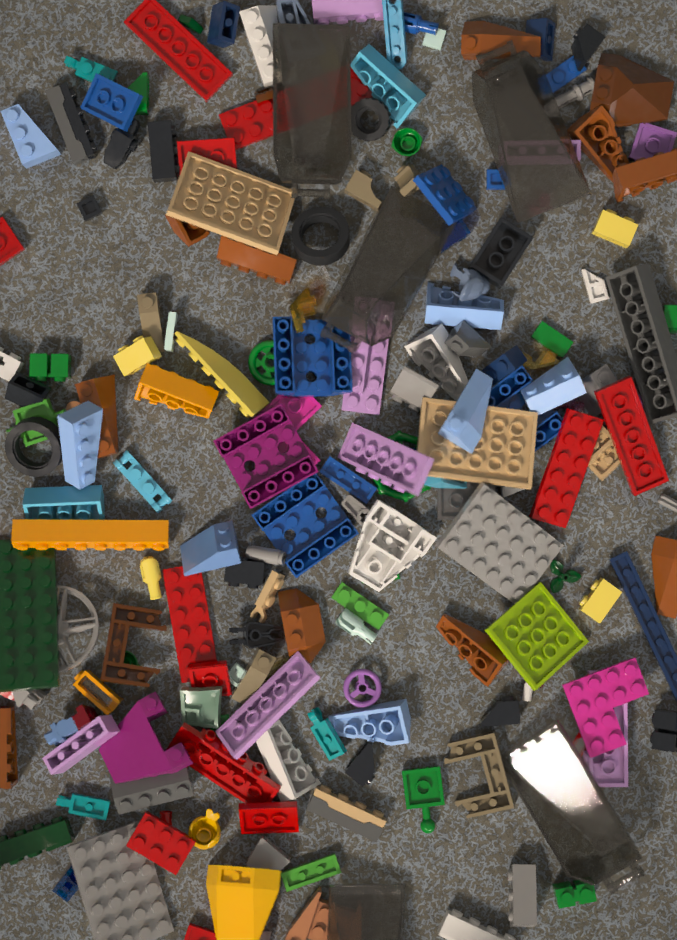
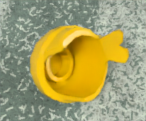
(205, 830)

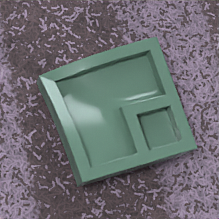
(201, 706)

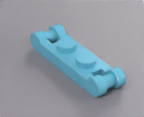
(142, 481)

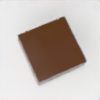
(264, 94)

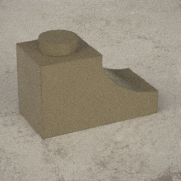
(405, 179)
(360, 189)

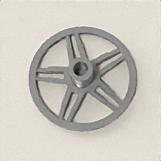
(64, 627)

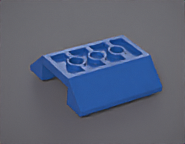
(296, 358)
(508, 395)
(297, 511)

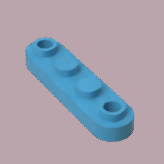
(395, 32)

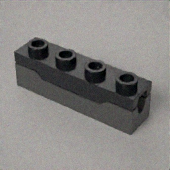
(70, 123)

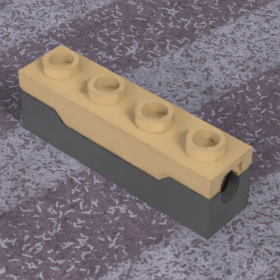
(346, 813)

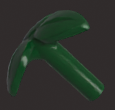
(557, 583)

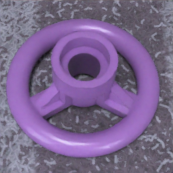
(375, 693)

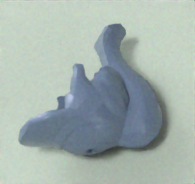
(471, 283)

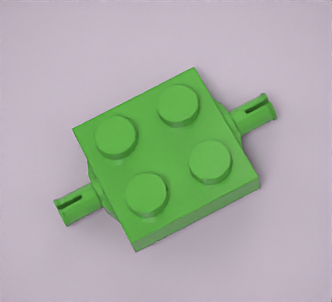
(42, 409)

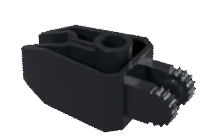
(121, 145)
(252, 635)

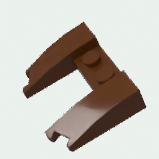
(121, 619)

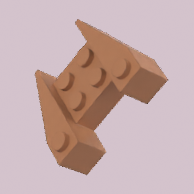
(311, 920)

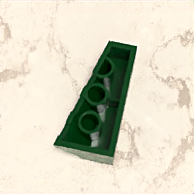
(33, 841)

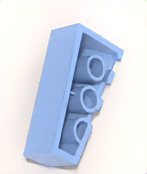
(447, 309)

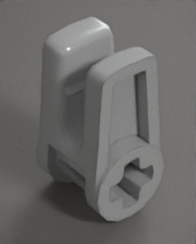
(355, 508)

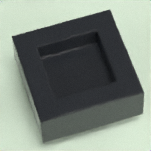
(89, 208)

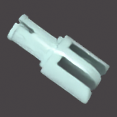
(354, 626)

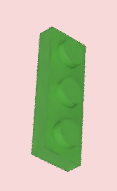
(360, 606)
(310, 872)

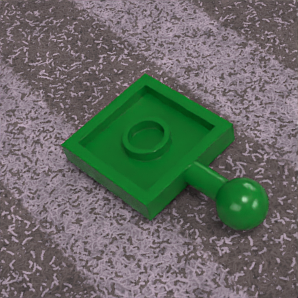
(423, 790)

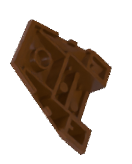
(630, 91)

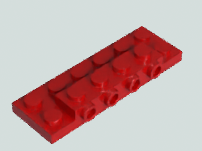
(212, 759)

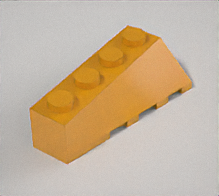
(175, 391)

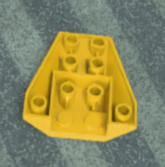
(241, 900)

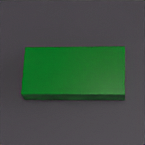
(552, 339)

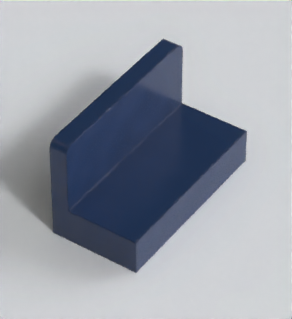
(546, 30)

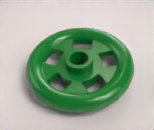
(254, 362)

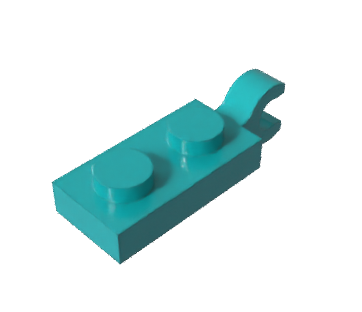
(87, 69)
(326, 735)
(85, 805)

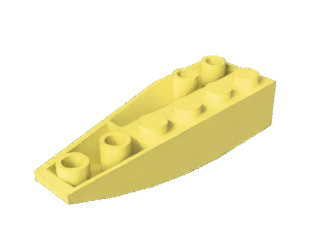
(226, 376)

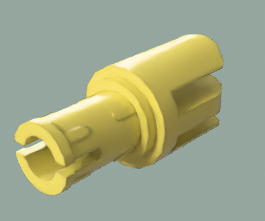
(151, 576)

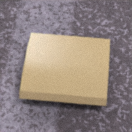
(604, 456)

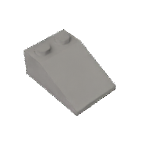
(411, 388)

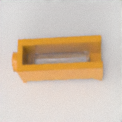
(97, 691)

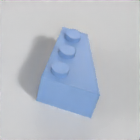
(28, 139)
(553, 388)

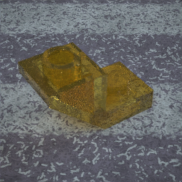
(301, 308)
(545, 359)

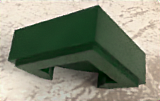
(190, 23)

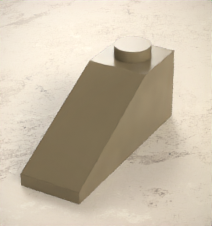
(151, 318)
(254, 675)

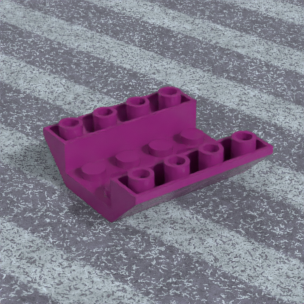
(259, 442)

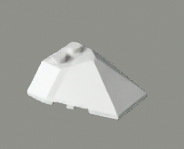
(387, 546)

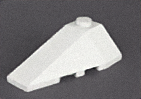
(439, 359)

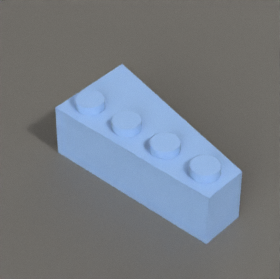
(80, 443)

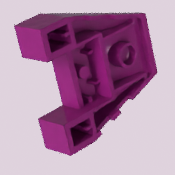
(136, 748)

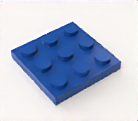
(445, 194)

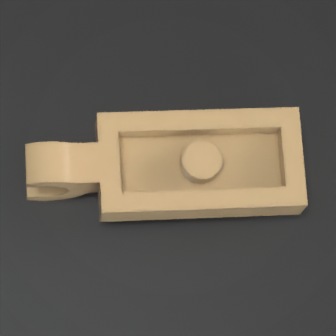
(267, 595)

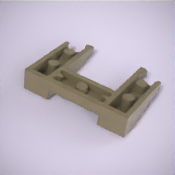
(500, 793)

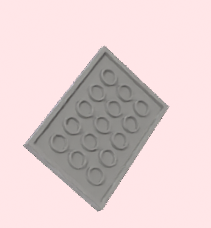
(499, 544)
(119, 888)

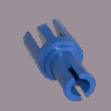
(415, 24)

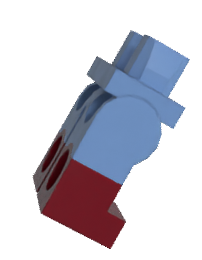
(66, 728)

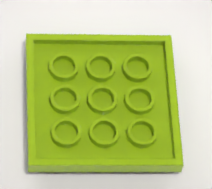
(536, 636)

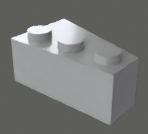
(522, 895)

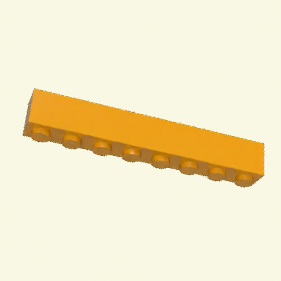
(90, 534)

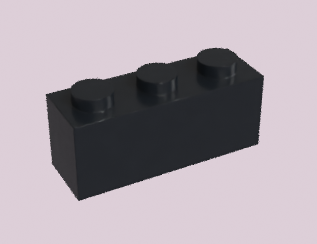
(163, 151)

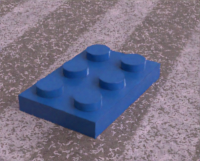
(111, 102)

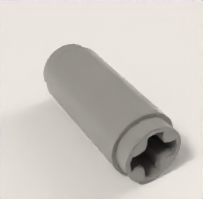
(266, 555)

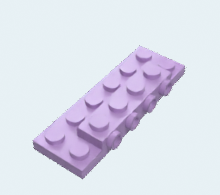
(367, 378)
(385, 460)
(267, 705)
(612, 766)

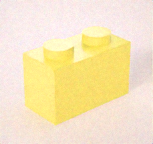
(615, 228)
(136, 356)
(599, 600)

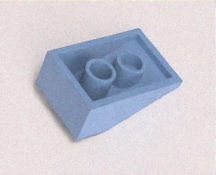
(211, 549)

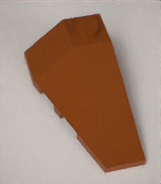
(599, 140)
(665, 575)
(475, 647)

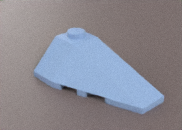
(468, 415)
(380, 722)

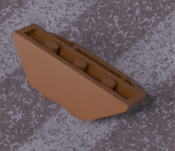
(301, 623)

